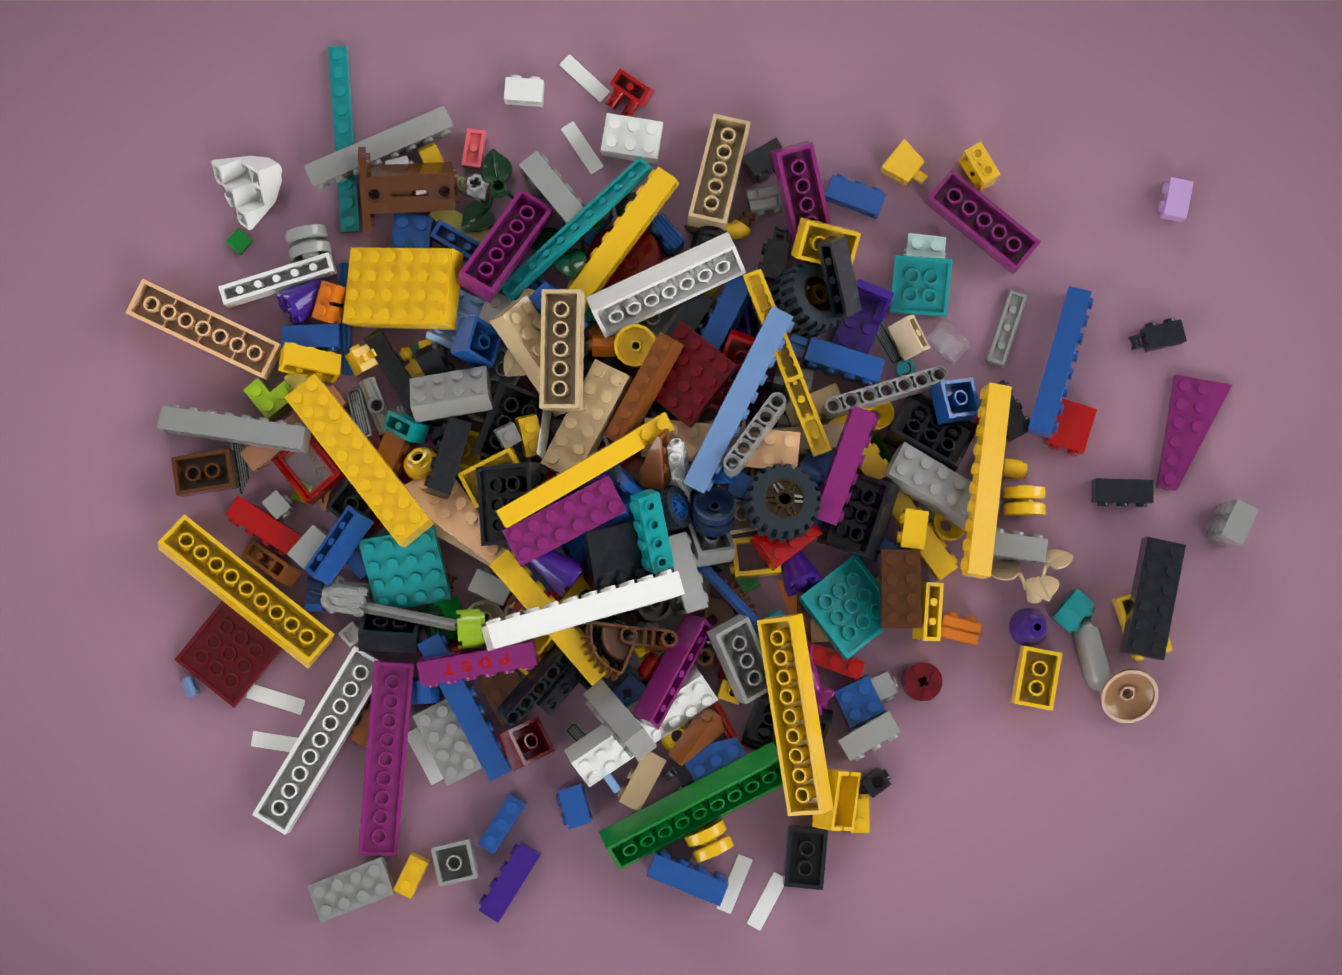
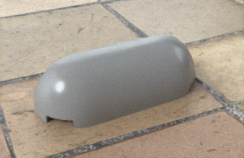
(1091, 654)

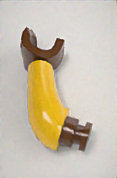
(737, 229)

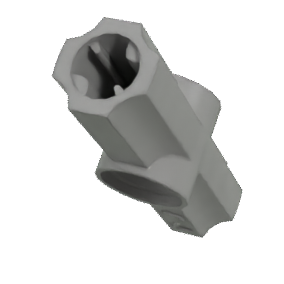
(478, 188)
(372, 395)

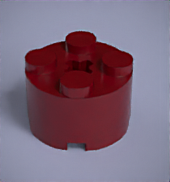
(931, 676)

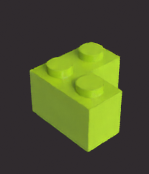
(269, 402)

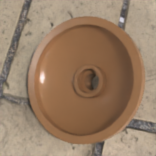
(1135, 702)

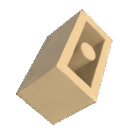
(908, 337)

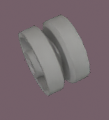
(307, 241)

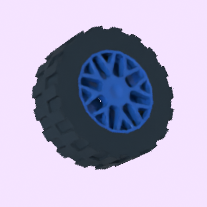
(676, 508)

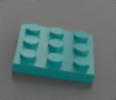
(920, 285)

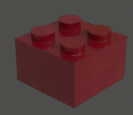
(525, 743)

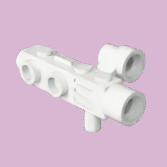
(679, 465)

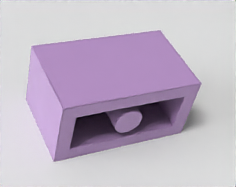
(1176, 199)

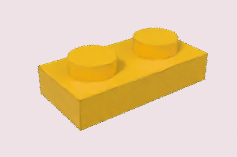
(862, 814)

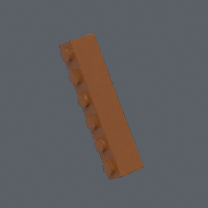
(644, 387)

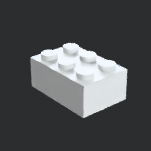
(631, 137)

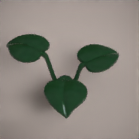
(496, 171)
(574, 259)

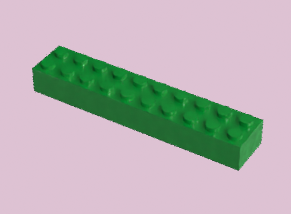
(693, 806)

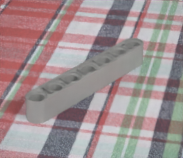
(876, 395)

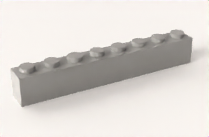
(382, 146)
(234, 429)

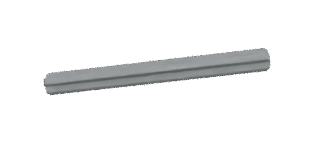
(410, 616)

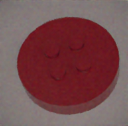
(642, 256)

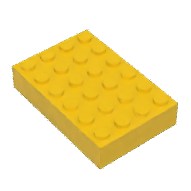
(403, 288)

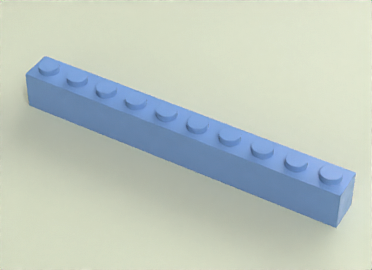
(738, 399)

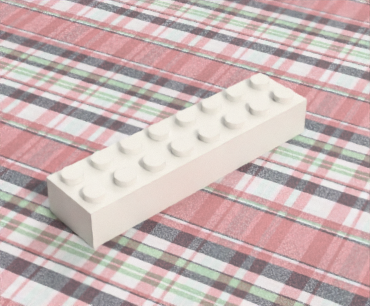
(666, 284)
(601, 754)

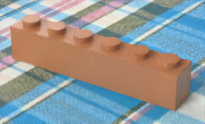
(260, 457)

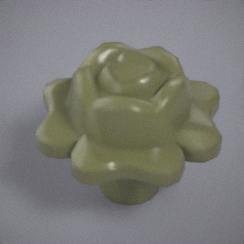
(462, 186)

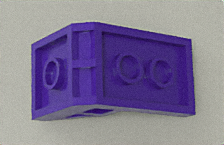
(861, 328)

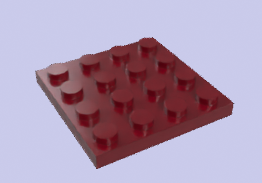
(695, 376)
(228, 654)

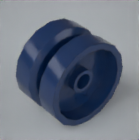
(713, 512)

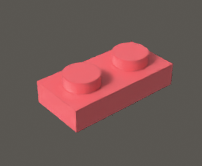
(474, 148)

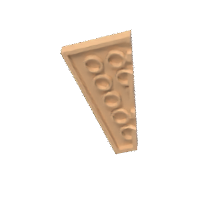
(455, 517)

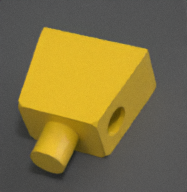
(904, 165)

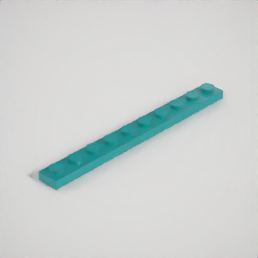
(343, 134)
(576, 227)

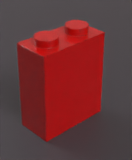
(1073, 428)

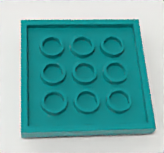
(408, 574)
(846, 606)

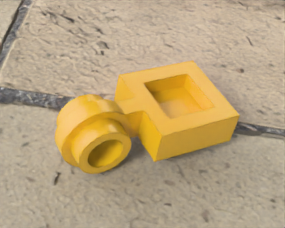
(413, 367)

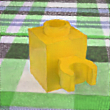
(361, 359)

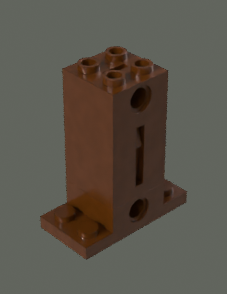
(404, 188)

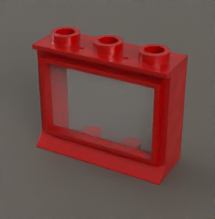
(309, 473)

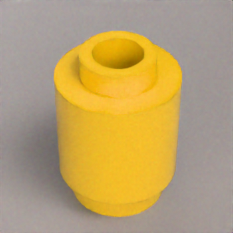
(1014, 468)

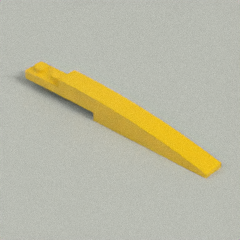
(789, 370)
(583, 471)

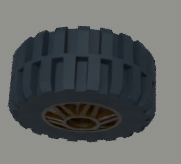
(804, 295)
(786, 486)

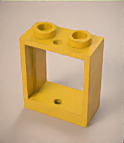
(980, 163)
(734, 567)

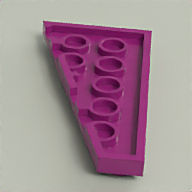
(1189, 418)

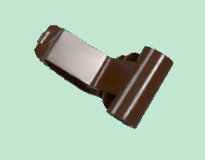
(722, 611)
(620, 649)

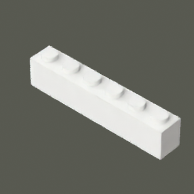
(277, 279)

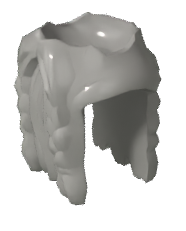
(345, 597)

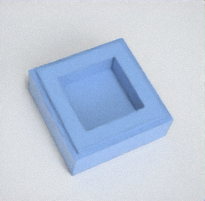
(611, 781)

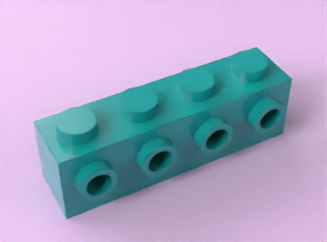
(651, 531)

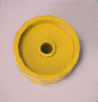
(625, 343)
(1024, 499)
(709, 842)

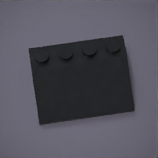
(507, 403)
(919, 427)
(498, 487)
(864, 518)
(612, 555)
(760, 727)

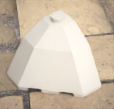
(250, 185)

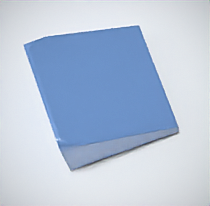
(190, 687)

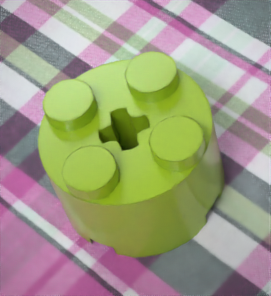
(469, 628)

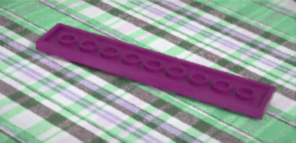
(385, 758)

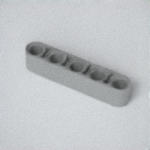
(753, 443)

